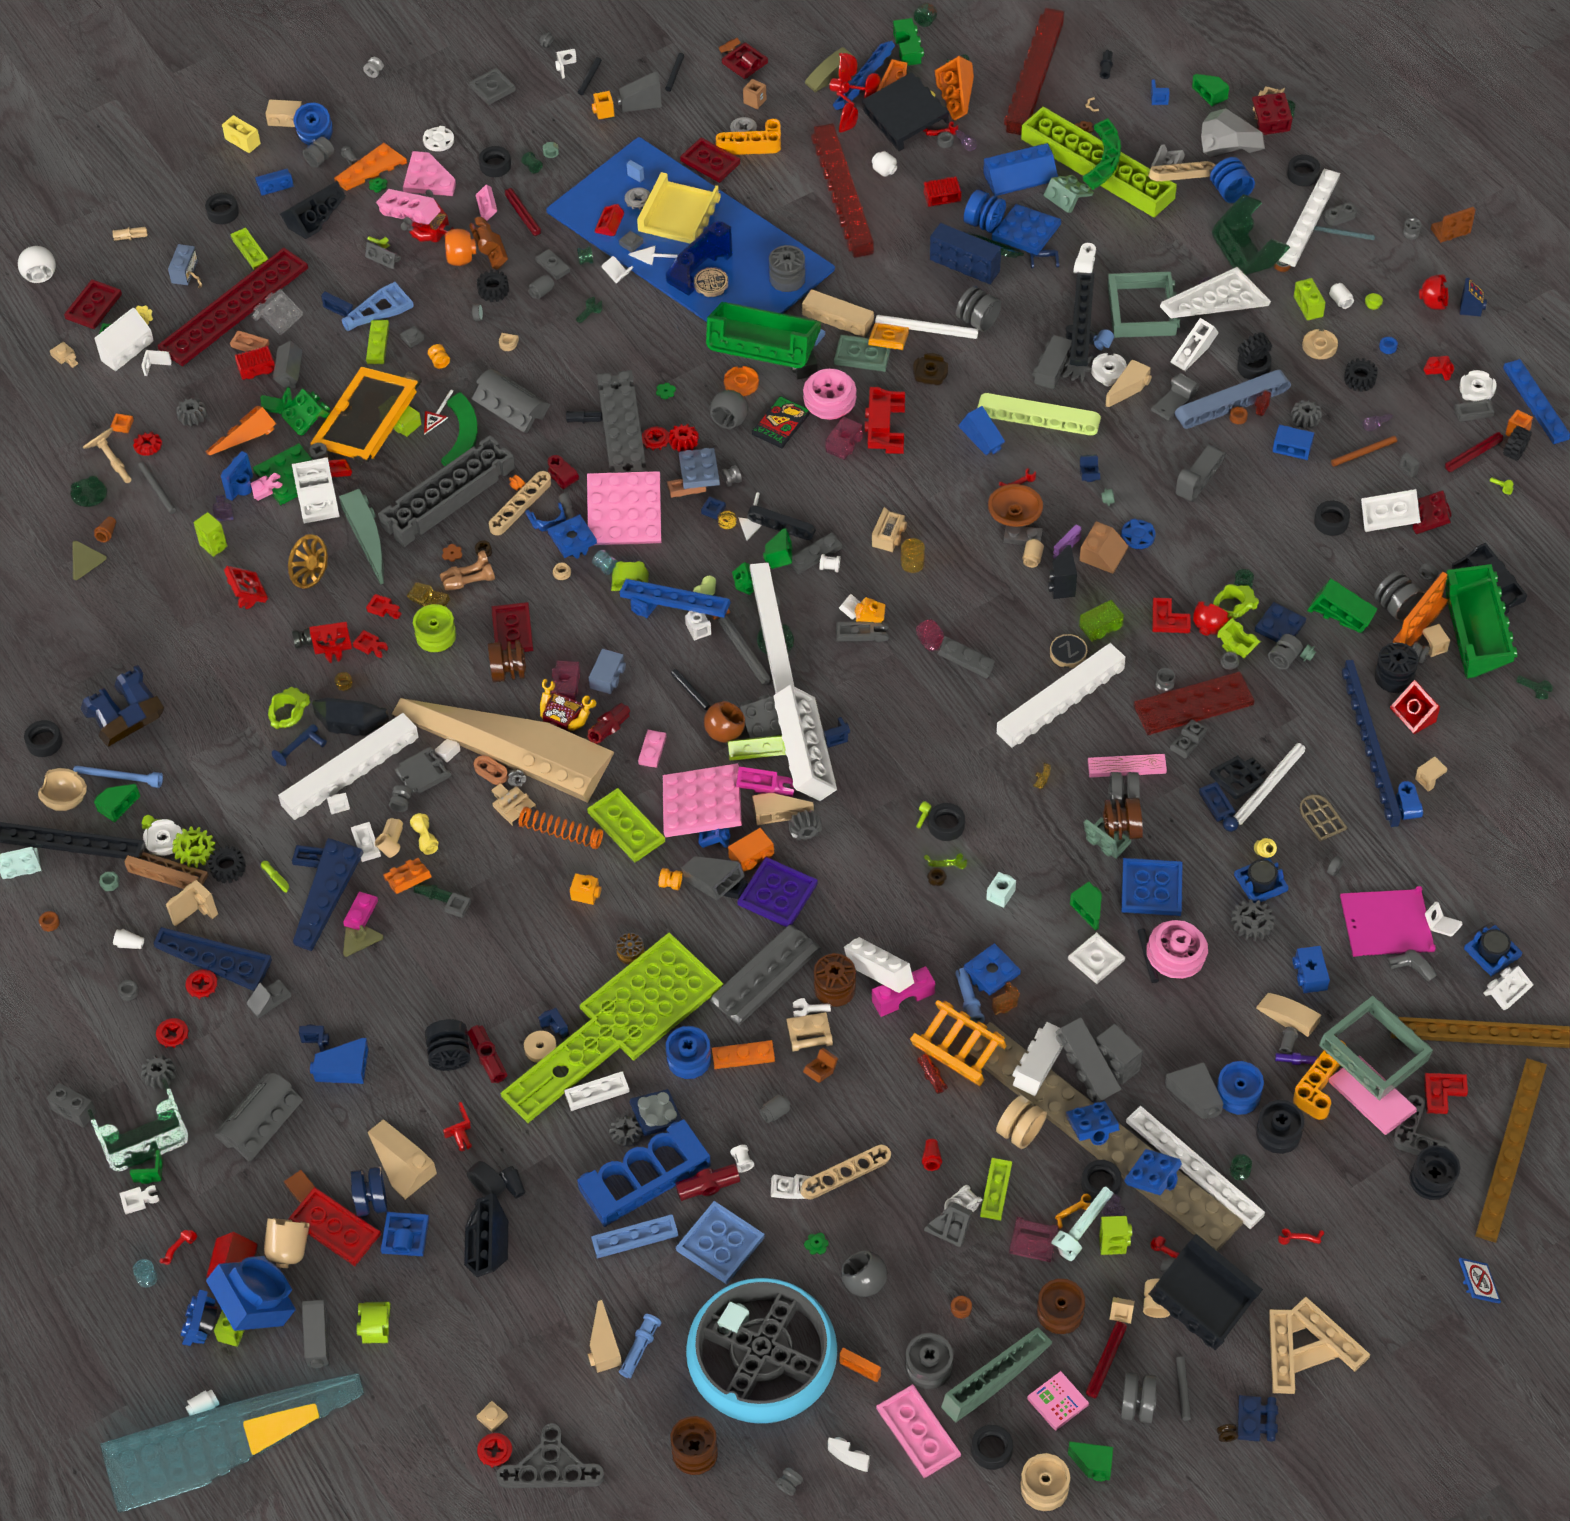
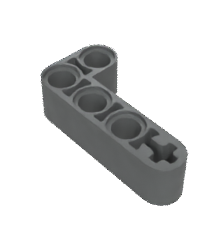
(1192, 481)

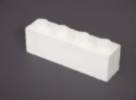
(879, 964)
(1038, 1061)

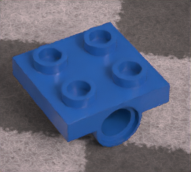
(237, 477)
(1093, 1122)
(1154, 1172)
(405, 1234)

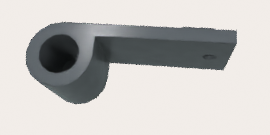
(1181, 393)

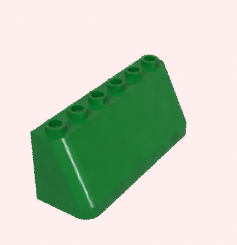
(761, 334)
(1479, 619)

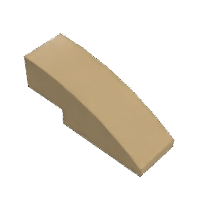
(1289, 1013)

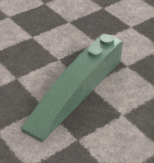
(365, 529)
(994, 1375)

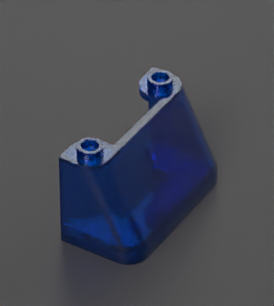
(712, 243)

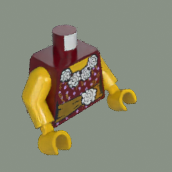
(562, 710)

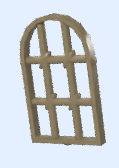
(1320, 824)

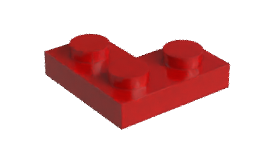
(1165, 621)
(1441, 1086)

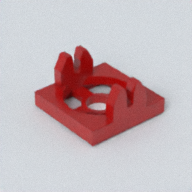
(247, 598)
(336, 630)

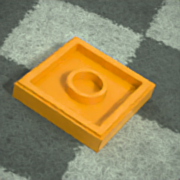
(888, 336)

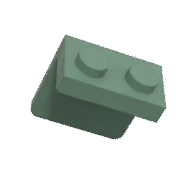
(1065, 191)
(1096, 835)

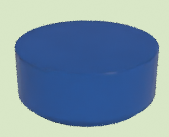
(1388, 345)

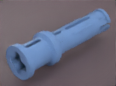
(971, 1004)
(643, 1337)

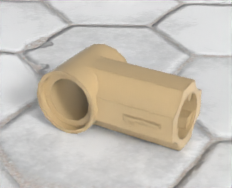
(388, 840)

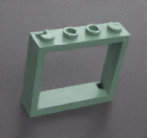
(1137, 281)
(1361, 1070)

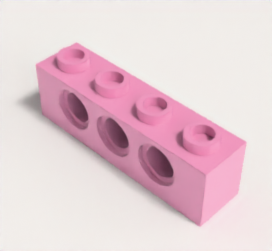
(404, 204)

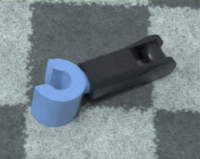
(1103, 338)

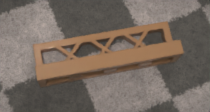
(164, 874)

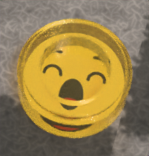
(727, 520)

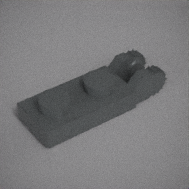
(862, 631)

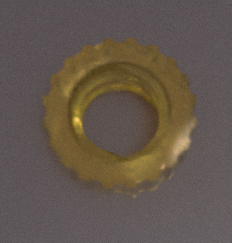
(343, 676)

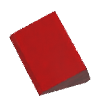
(1416, 708)
(231, 1249)

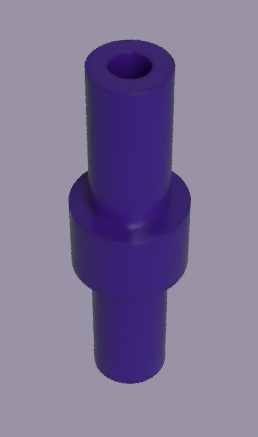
(1295, 1058)

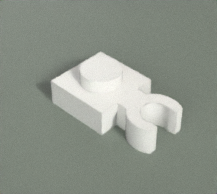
(135, 1199)

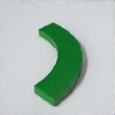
(1110, 156)
(467, 427)

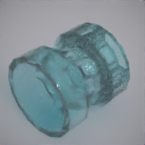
(604, 561)
(145, 1278)

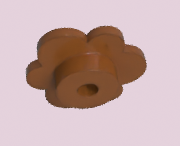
(1086, 126)
(452, 553)

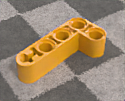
(752, 141)
(1313, 1089)

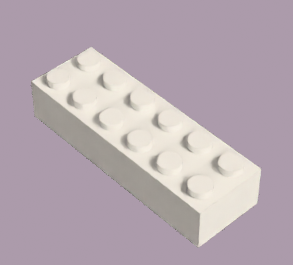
(804, 743)

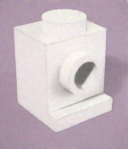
(697, 621)

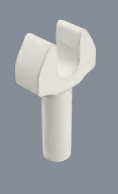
(801, 1003)

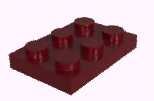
(710, 159)
(93, 304)
(511, 624)

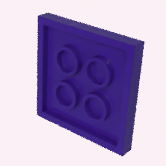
(777, 892)

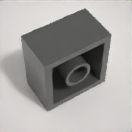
(1120, 1053)

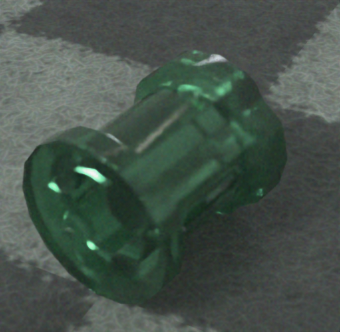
(533, 164)

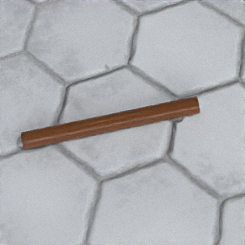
(1365, 450)

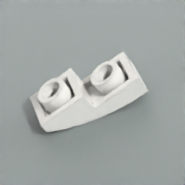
(788, 1186)
(841, 1449)

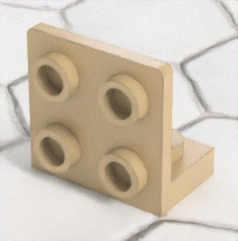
(193, 897)

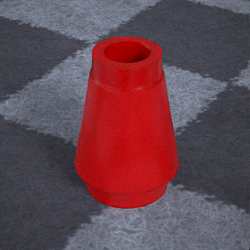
(931, 1156)

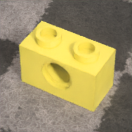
(241, 134)

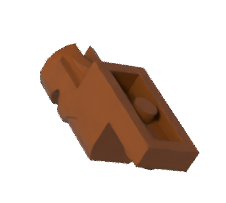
(489, 242)

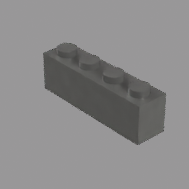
(1088, 1060)

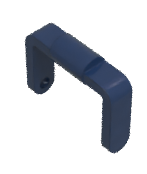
(1045, 253)

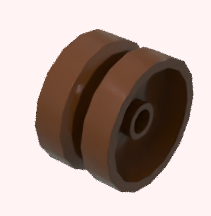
(1061, 1306)

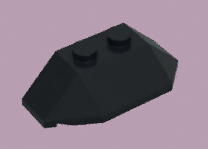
(349, 716)
(486, 1237)

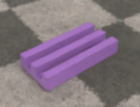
(1070, 538)

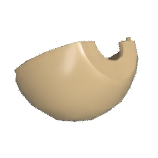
(62, 789)

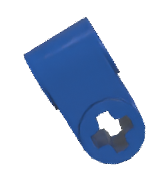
(1408, 801)

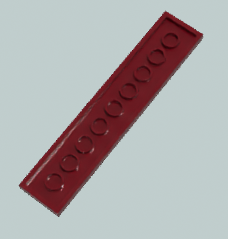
(232, 306)

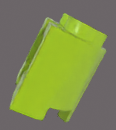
(628, 570)
(1236, 639)
(374, 1322)

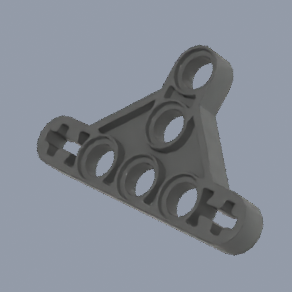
(539, 1465)

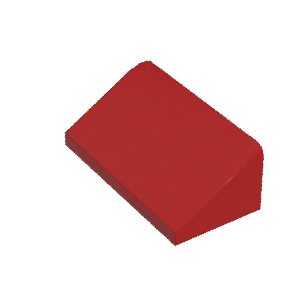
(609, 220)

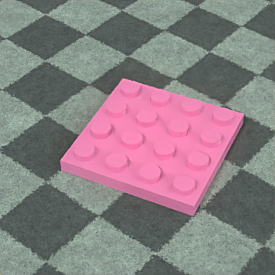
(624, 507)
(701, 800)

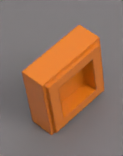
(122, 423)

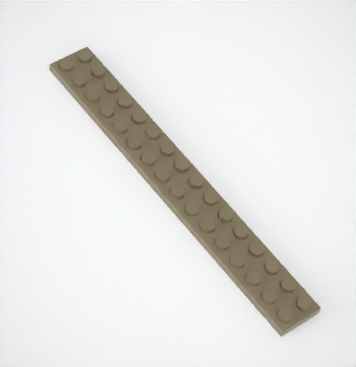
(1185, 1203)

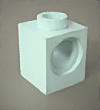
(998, 895)
(733, 1317)

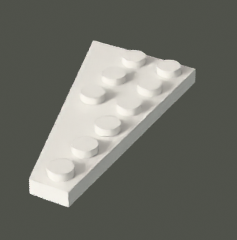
(1220, 294)

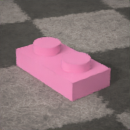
(486, 202)
(652, 748)

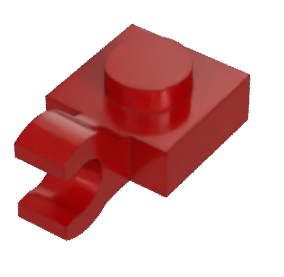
(381, 605)

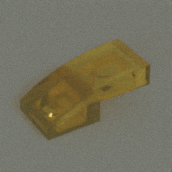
(424, 595)

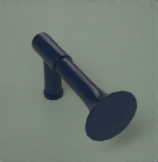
(280, 756)

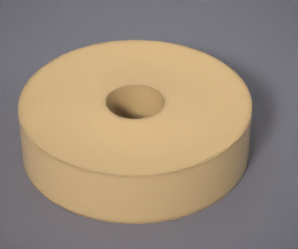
(534, 1040)

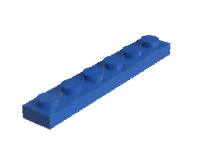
(874, 62)
(1536, 401)
(675, 598)

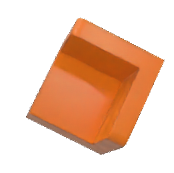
(1519, 419)

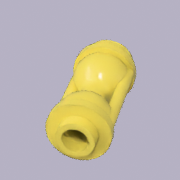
(427, 842)

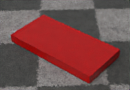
(335, 1226)

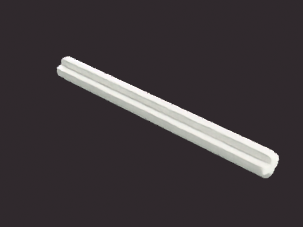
(928, 326)
(1269, 783)

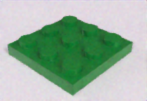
(282, 465)

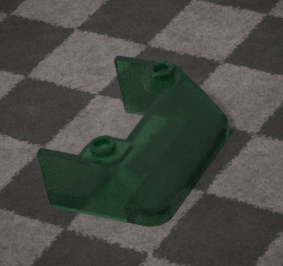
(1233, 239)
(142, 1142)

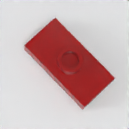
(339, 468)

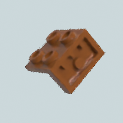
(1454, 225)

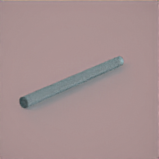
(1347, 233)

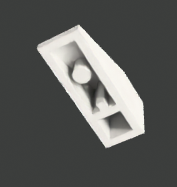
(1195, 344)

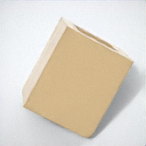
(1437, 640)
(1429, 772)

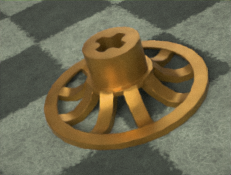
(313, 561)

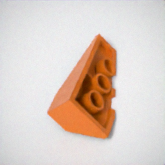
(955, 83)
(252, 425)

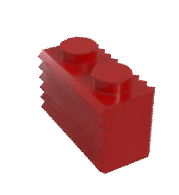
(942, 191)
(255, 362)

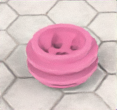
(835, 397)
(1172, 957)

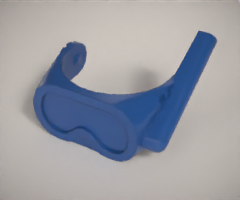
(544, 525)

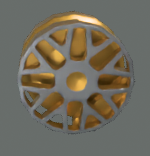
(629, 947)

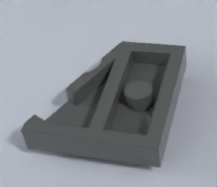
(951, 1224)

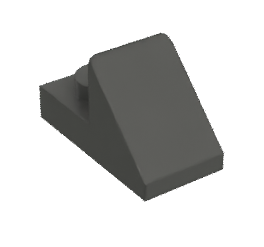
(267, 998)

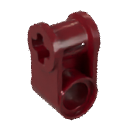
(561, 471)

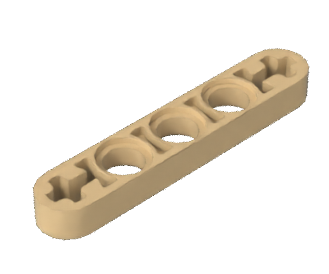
(1181, 171)
(521, 495)
(838, 1178)

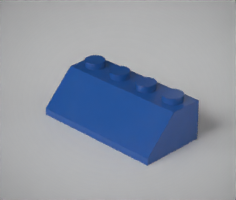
(1020, 169)

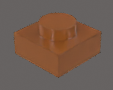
(729, 46)

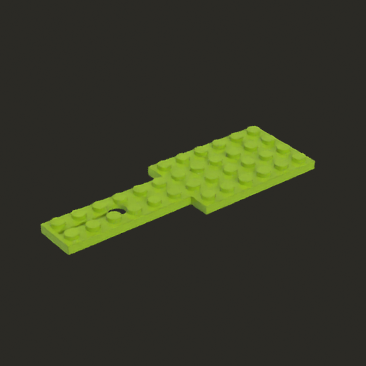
(624, 1014)

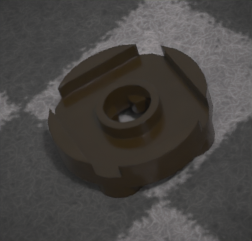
(934, 376)

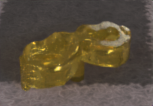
(1042, 780)

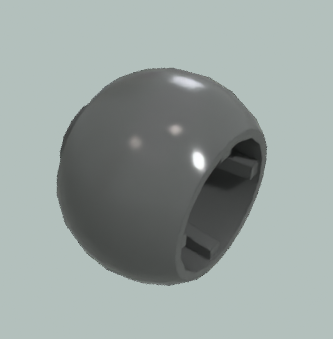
(728, 409)
(864, 1274)

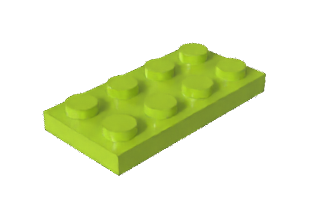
(626, 825)

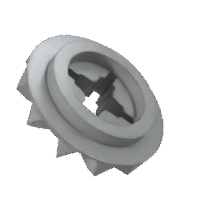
(743, 122)
(639, 193)

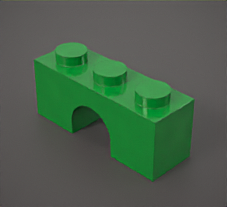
(909, 43)

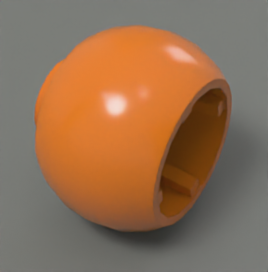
(459, 247)

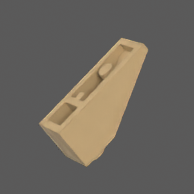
(1129, 383)
(777, 808)
(603, 1345)

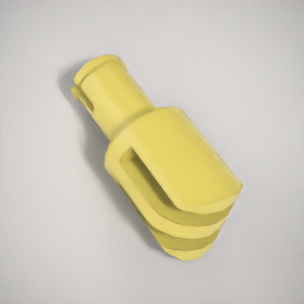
(1265, 847)

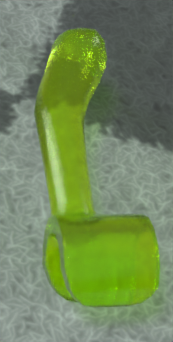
(960, 864)

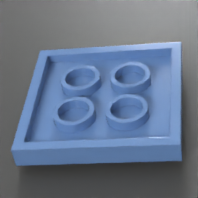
(720, 1242)

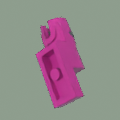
(764, 781)

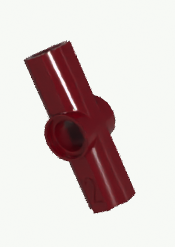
(608, 723)
(491, 1062)
(707, 1182)

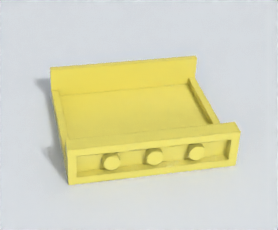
(677, 210)

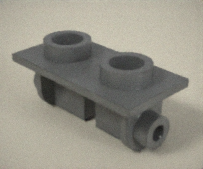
(381, 255)

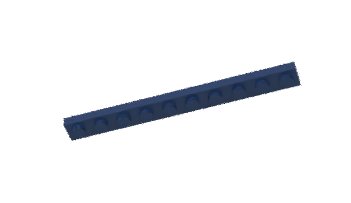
(1372, 746)

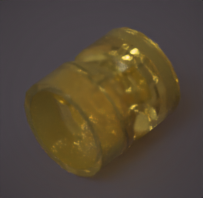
(912, 555)

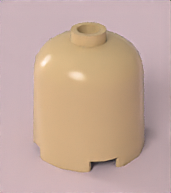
(285, 1241)

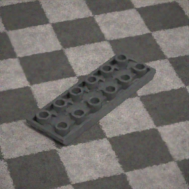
(765, 974)

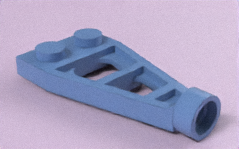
(392, 293)

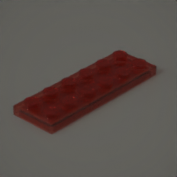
(1193, 702)

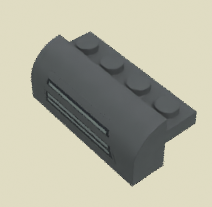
(509, 400)
(259, 1116)

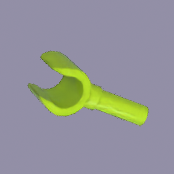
(382, 243)
(1507, 485)
(925, 808)
(147, 821)

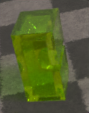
(1101, 620)

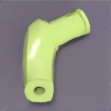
(707, 587)

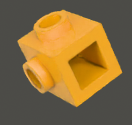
(603, 105)
(870, 611)
(585, 889)

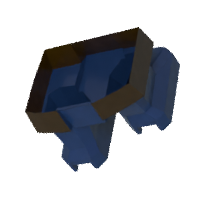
(119, 724)

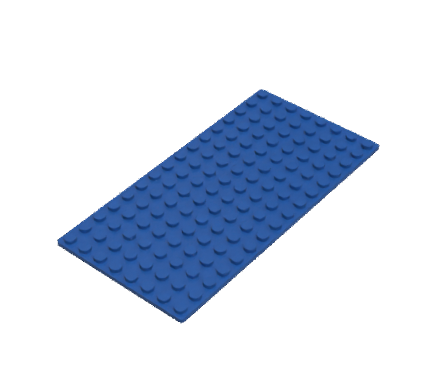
(751, 235)

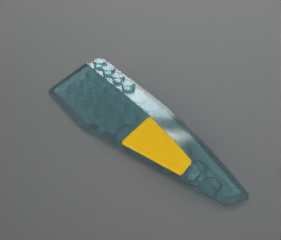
(210, 1443)

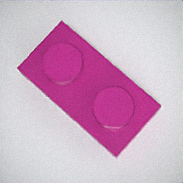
(360, 910)

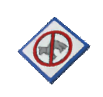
(1479, 1280)

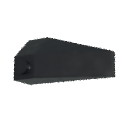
(311, 213)

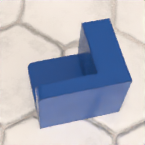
(1159, 96)

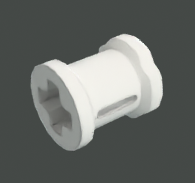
(830, 563)
(742, 1158)

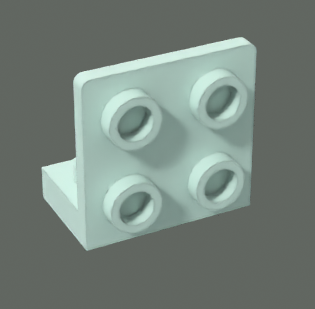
(19, 862)

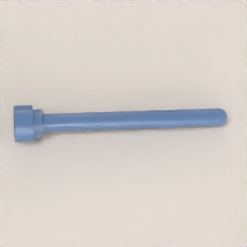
(154, 779)

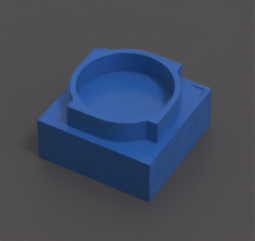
(252, 1293)

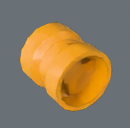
(438, 356)
(670, 879)

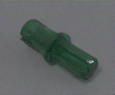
(432, 892)

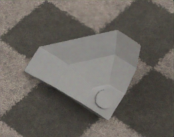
(1227, 132)

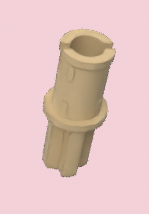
(129, 233)

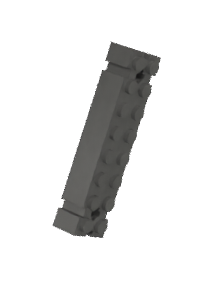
(621, 422)
(446, 491)

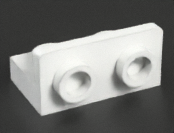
(1509, 987)

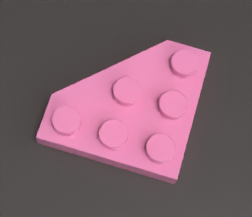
(427, 173)

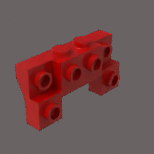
(878, 426)

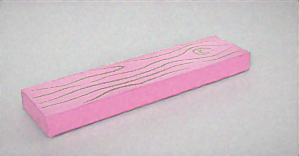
(1137, 763)

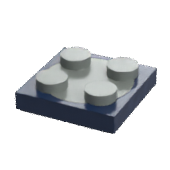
(655, 1111)

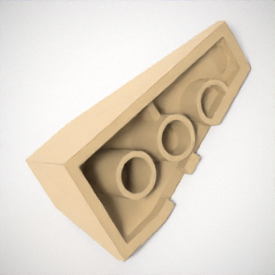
(402, 1160)

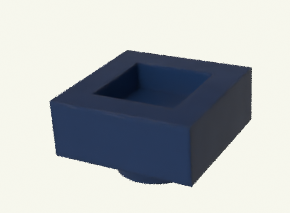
(713, 508)

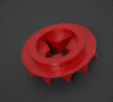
(660, 433)
(147, 449)
(195, 979)
(174, 1025)
(487, 1443)

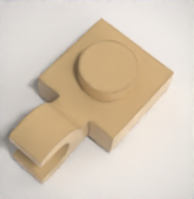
(64, 353)

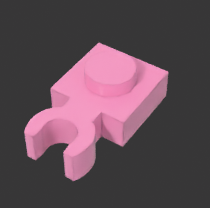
(263, 486)

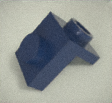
(1089, 468)
(314, 1034)

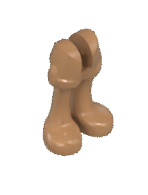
(456, 577)

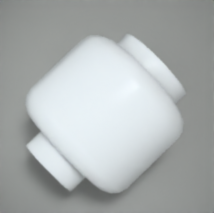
(884, 163)

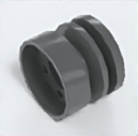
(787, 268)
(978, 308)
(1398, 595)

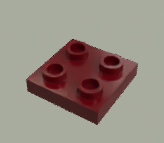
(744, 60)
(1433, 512)

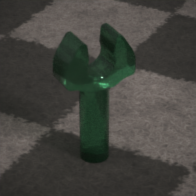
(590, 308)
(1537, 687)

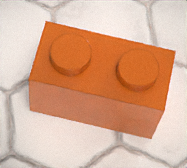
(751, 849)

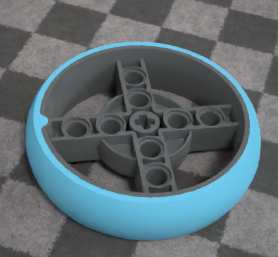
(786, 1299)

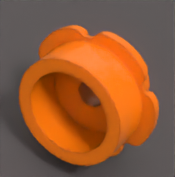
(516, 482)

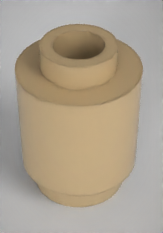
(1033, 553)

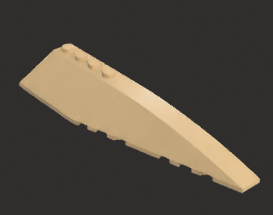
(518, 743)

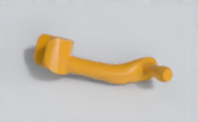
(1086, 1197)

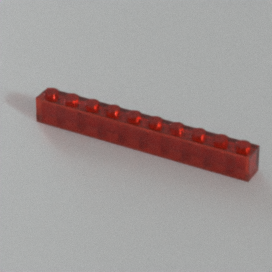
(1035, 70)
(843, 191)

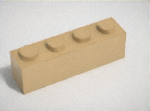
(838, 313)

